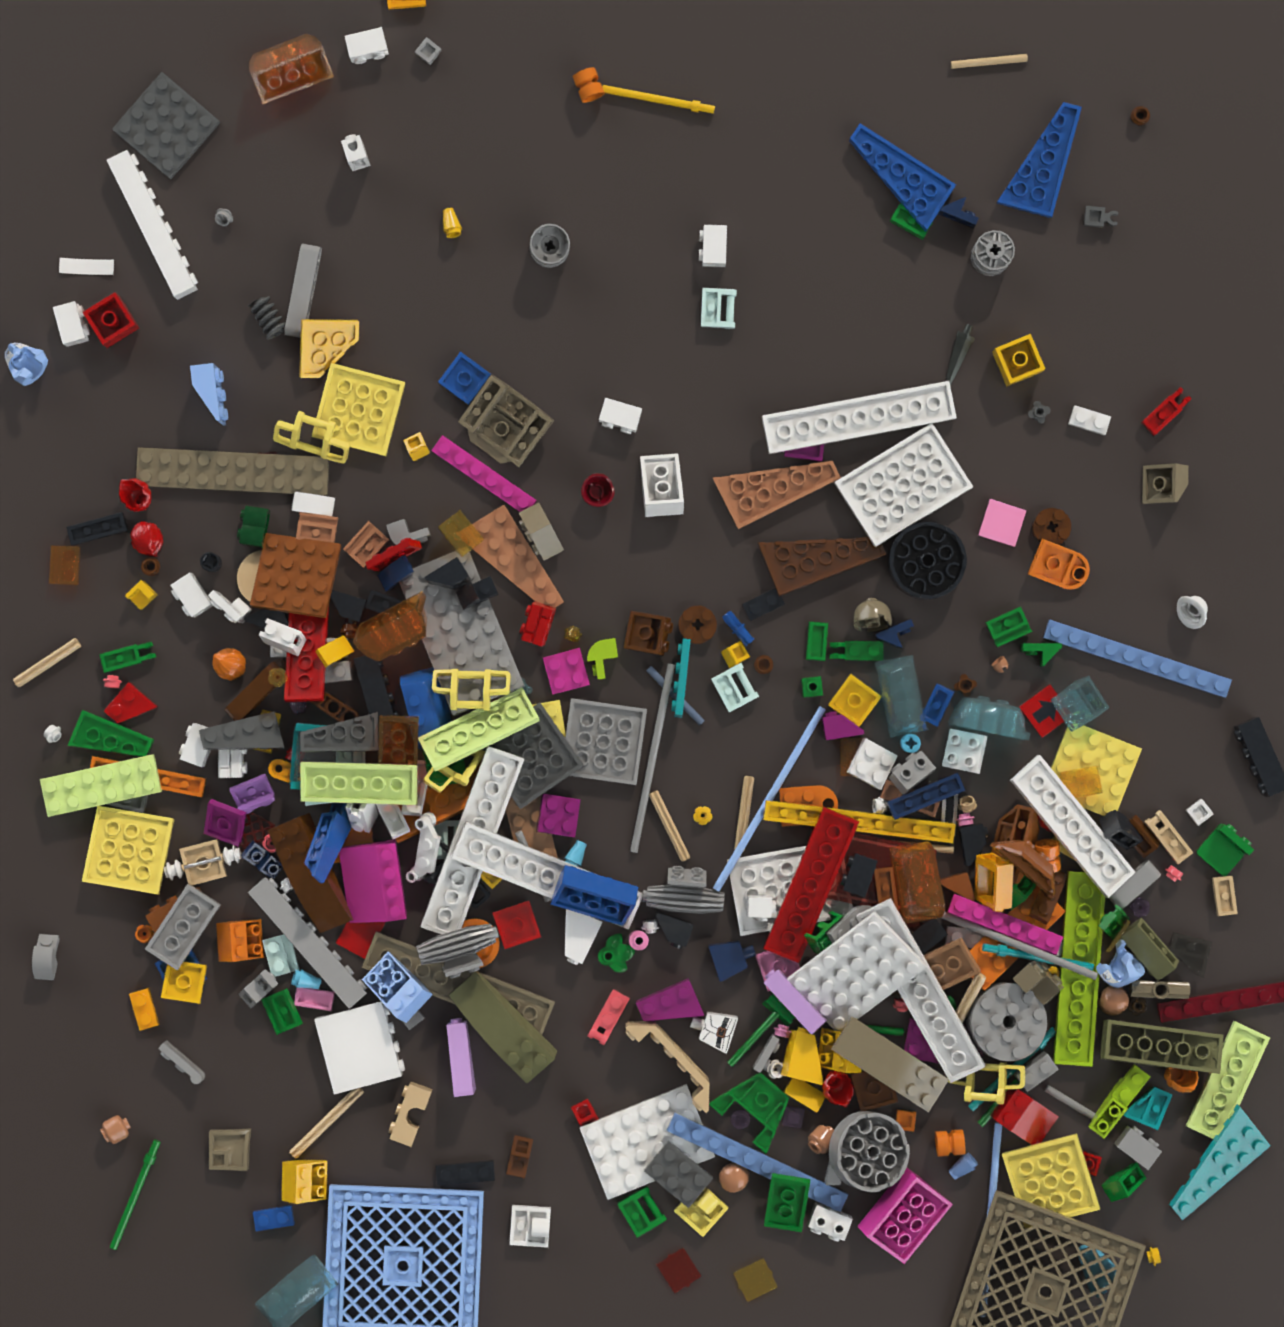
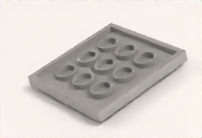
(606, 740)

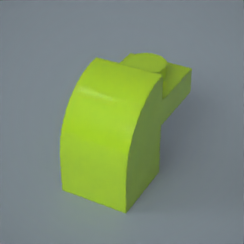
(600, 651)

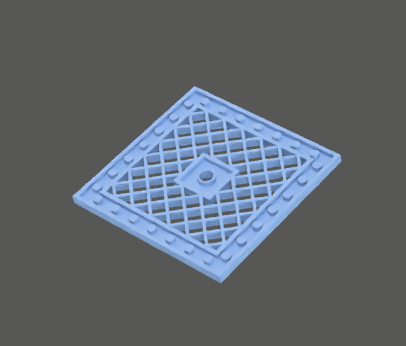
(402, 1197)

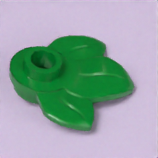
(618, 951)

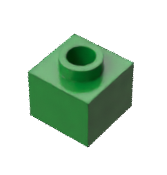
(805, 686)

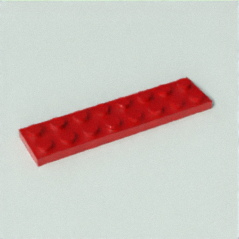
(811, 884)

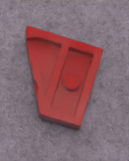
(129, 704)

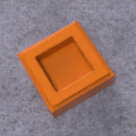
(906, 1119)

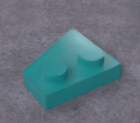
(1150, 1108)

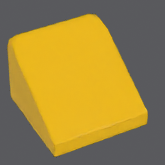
(416, 446)
(735, 654)

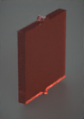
(679, 1270)

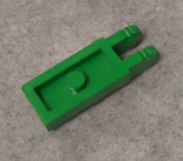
(859, 650)
(125, 657)

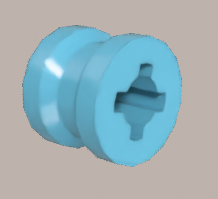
(906, 743)

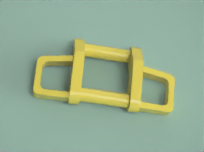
(328, 440)
(487, 691)
(462, 779)
(970, 1095)

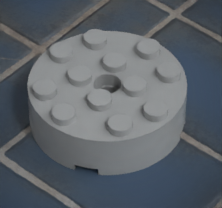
(1025, 1026)
(850, 1151)

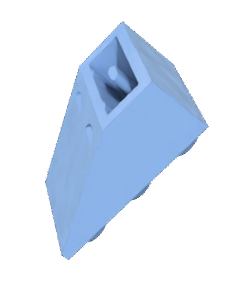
(207, 383)
(397, 987)

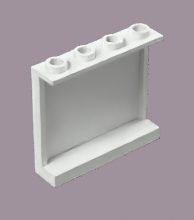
(359, 1047)

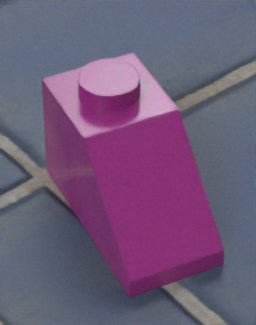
(839, 726)

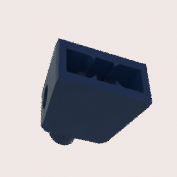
(730, 958)

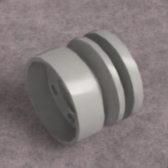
(543, 236)
(984, 260)

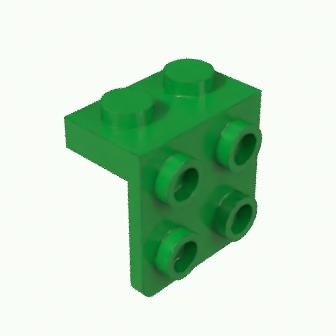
(1224, 849)

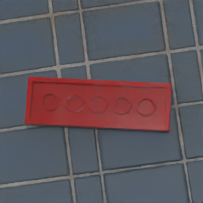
(306, 671)

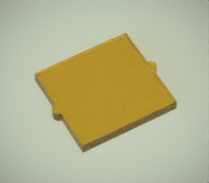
(1118, 936)
(755, 1279)

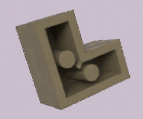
(540, 532)
(1039, 980)

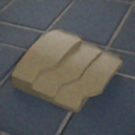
(504, 422)

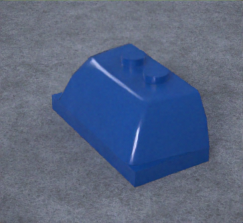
(423, 702)

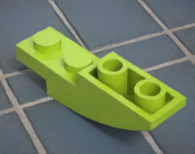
(1117, 1101)

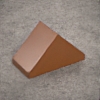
(959, 884)

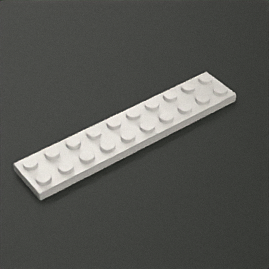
(858, 417)
(484, 809)
(514, 862)
(931, 1007)

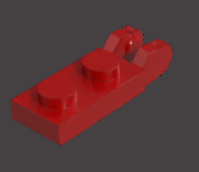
(1164, 413)

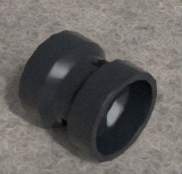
(207, 562)

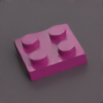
(566, 671)

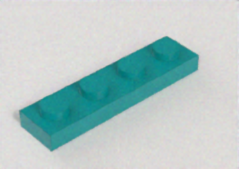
(680, 685)

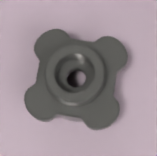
(1033, 413)

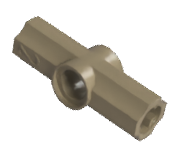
(1147, 988)

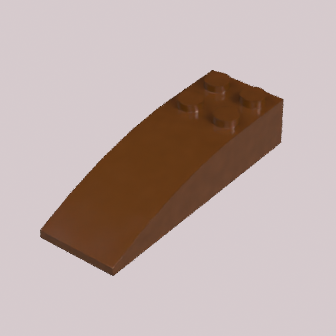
(321, 901)

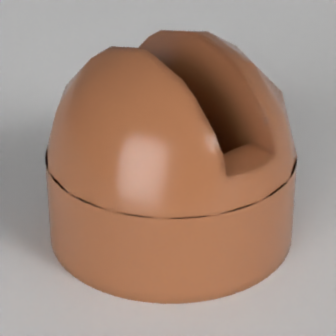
(999, 664)

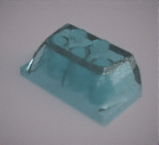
(901, 696)
(989, 717)
(296, 1293)

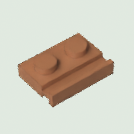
(317, 527)
(366, 544)

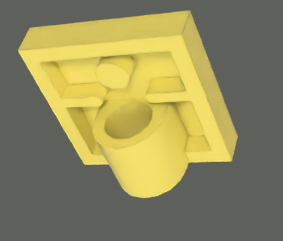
(703, 1212)

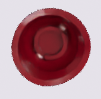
(597, 490)

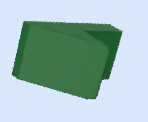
(1046, 650)

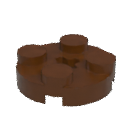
(1055, 516)
(705, 616)

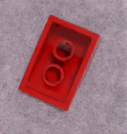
(1024, 1116)

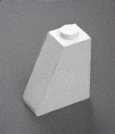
(579, 935)

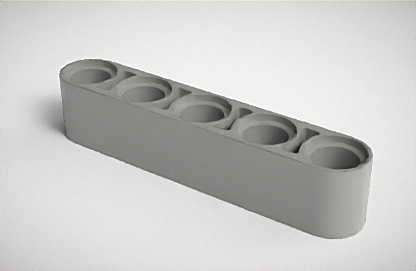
(303, 288)

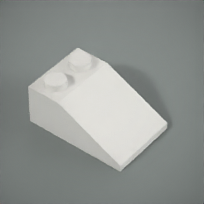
(661, 485)

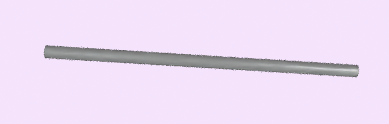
(652, 758)
(1021, 946)

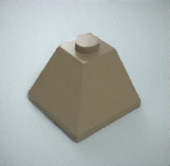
(1164, 483)

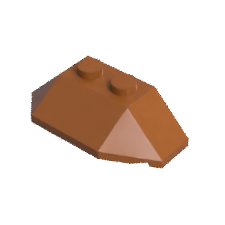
(1017, 824)
(1029, 862)

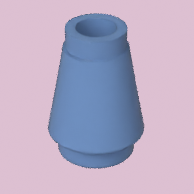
(964, 1165)

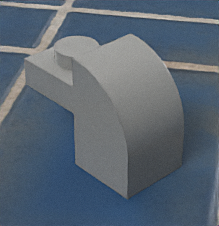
(399, 530)
(44, 957)
(258, 988)

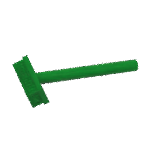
(778, 1011)

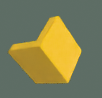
(141, 594)

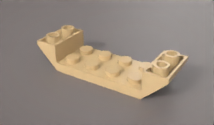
(639, 1029)

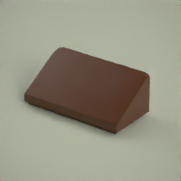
(1149, 843)

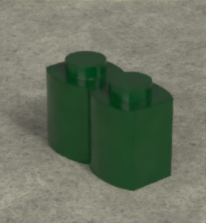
(254, 526)

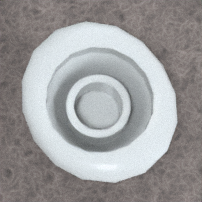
(1192, 611)

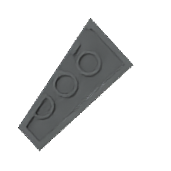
(244, 734)
(344, 736)

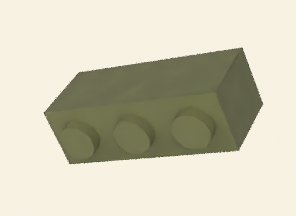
(1149, 949)

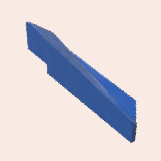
(328, 841)

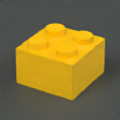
(1018, 360)

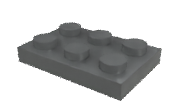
(678, 1174)

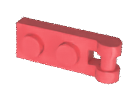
(608, 1016)

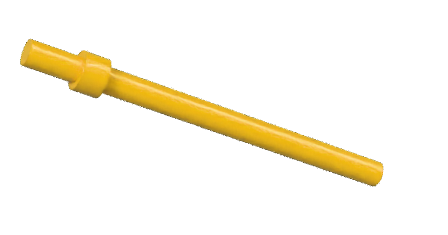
(695, 106)

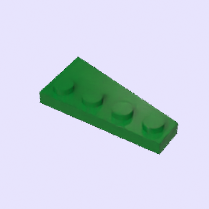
(105, 735)

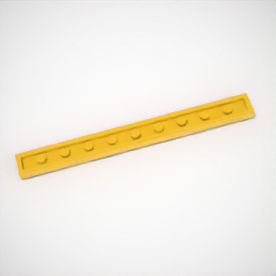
(868, 822)

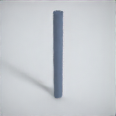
(689, 710)

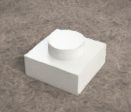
(1199, 812)

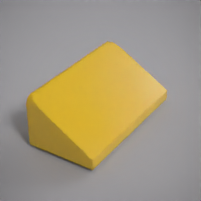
(805, 1094)

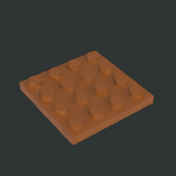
(295, 575)

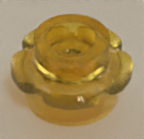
(572, 634)
(277, 672)

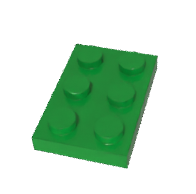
(787, 1202)

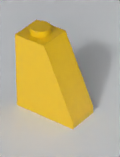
(802, 1057)

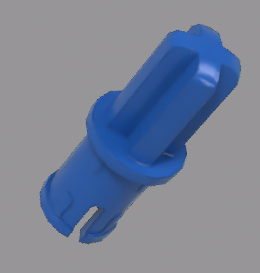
(738, 628)

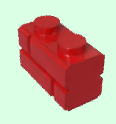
(537, 624)

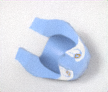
(25, 362)
(1122, 969)

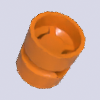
(589, 87)
(1050, 848)
(950, 1143)

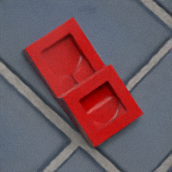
(584, 1112)

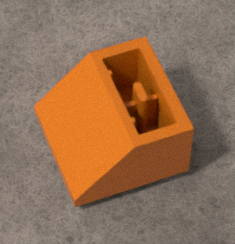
(239, 940)

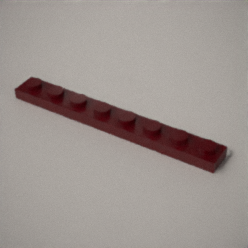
(1221, 1002)

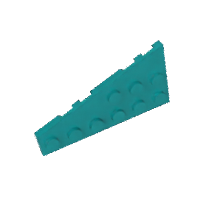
(1223, 1159)

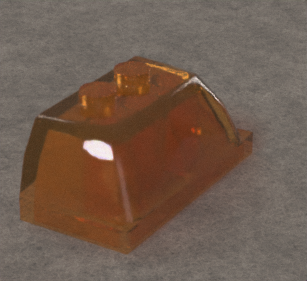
(289, 67)
(393, 629)
(398, 740)
(917, 882)

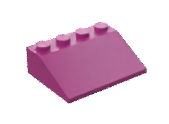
(373, 882)
(904, 1216)

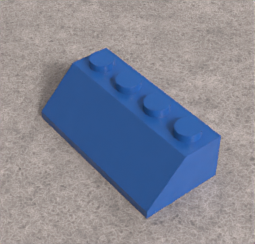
(594, 895)

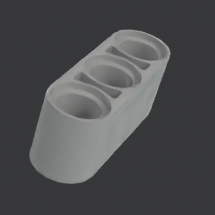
(1143, 877)

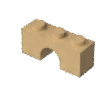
(403, 1129)

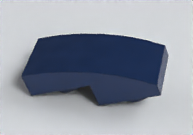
(395, 573)
(262, 859)

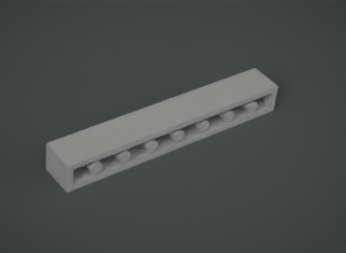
(307, 942)

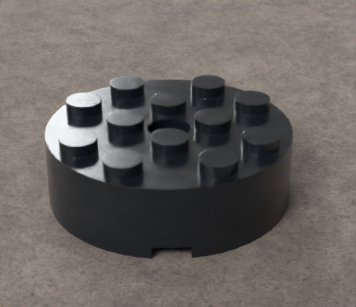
(907, 565)

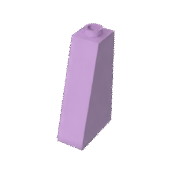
(794, 1001)
(460, 1058)

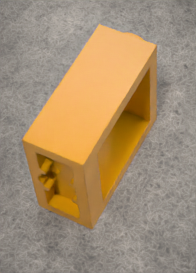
(1003, 881)

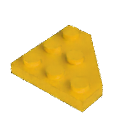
(324, 343)

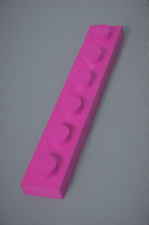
(483, 474)
(1005, 924)

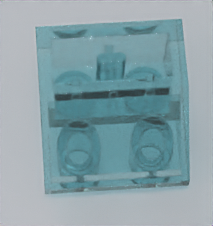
(1080, 703)

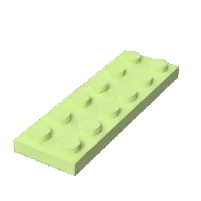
(478, 729)
(358, 783)
(101, 785)
(1223, 1091)

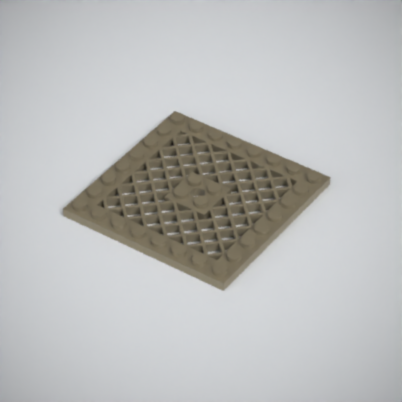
(1007, 1206)

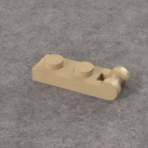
(1169, 837)

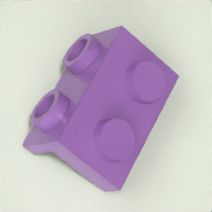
(253, 794)

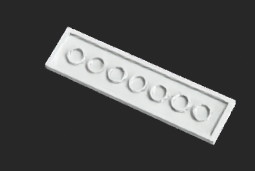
(1072, 826)

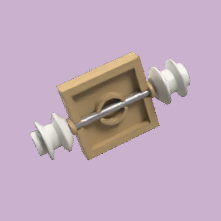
(202, 862)

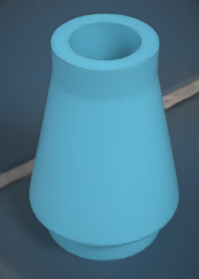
(576, 854)
(303, 979)

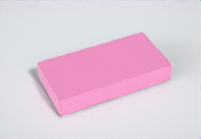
(314, 998)

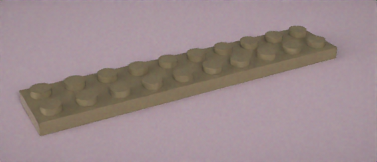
(232, 471)
(531, 1006)

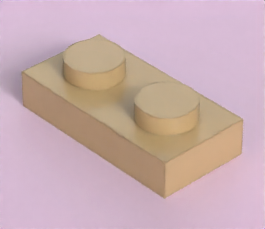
(1224, 895)

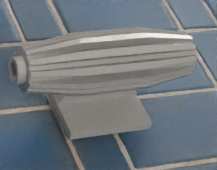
(684, 893)
(458, 949)

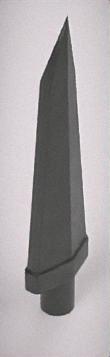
(961, 347)

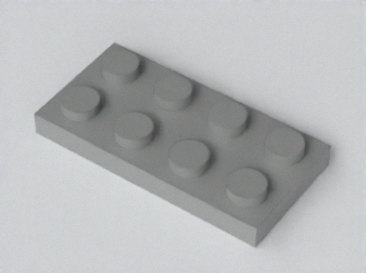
(182, 926)

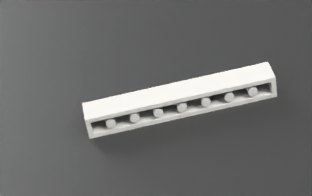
(152, 224)

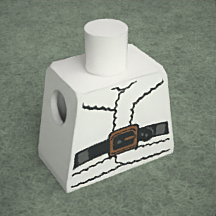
(716, 1029)

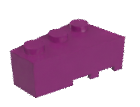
(670, 1003)

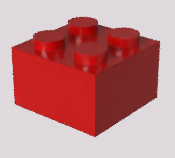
(111, 320)

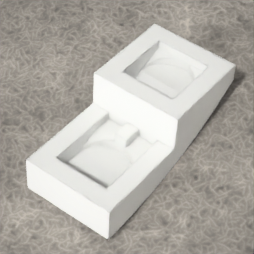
(313, 504)

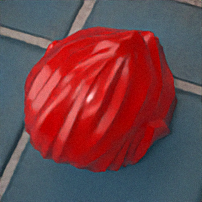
(134, 494)
(147, 538)
(838, 1088)

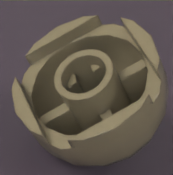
(872, 615)

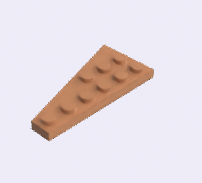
(765, 491)
(513, 557)

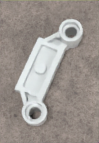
(427, 848)

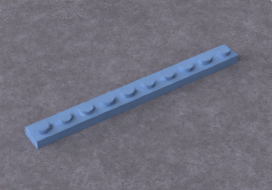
(1137, 658)
(752, 1159)

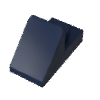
(953, 212)
(890, 635)

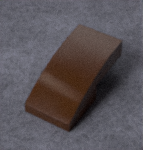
(519, 1156)

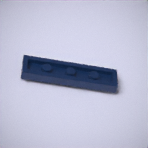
(925, 796)

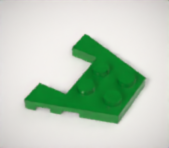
(761, 1100)

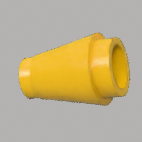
(451, 223)

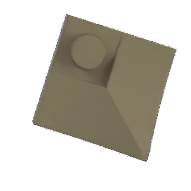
(229, 1149)

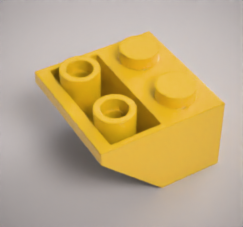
(829, 1058)
(304, 1181)

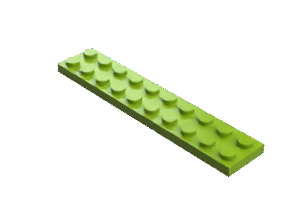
(1080, 994)

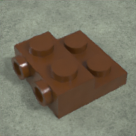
(648, 633)

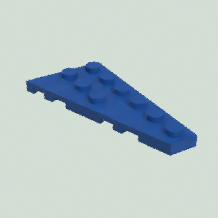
(1041, 174)
(911, 181)

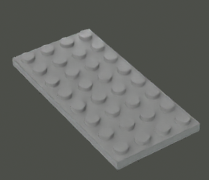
(461, 637)

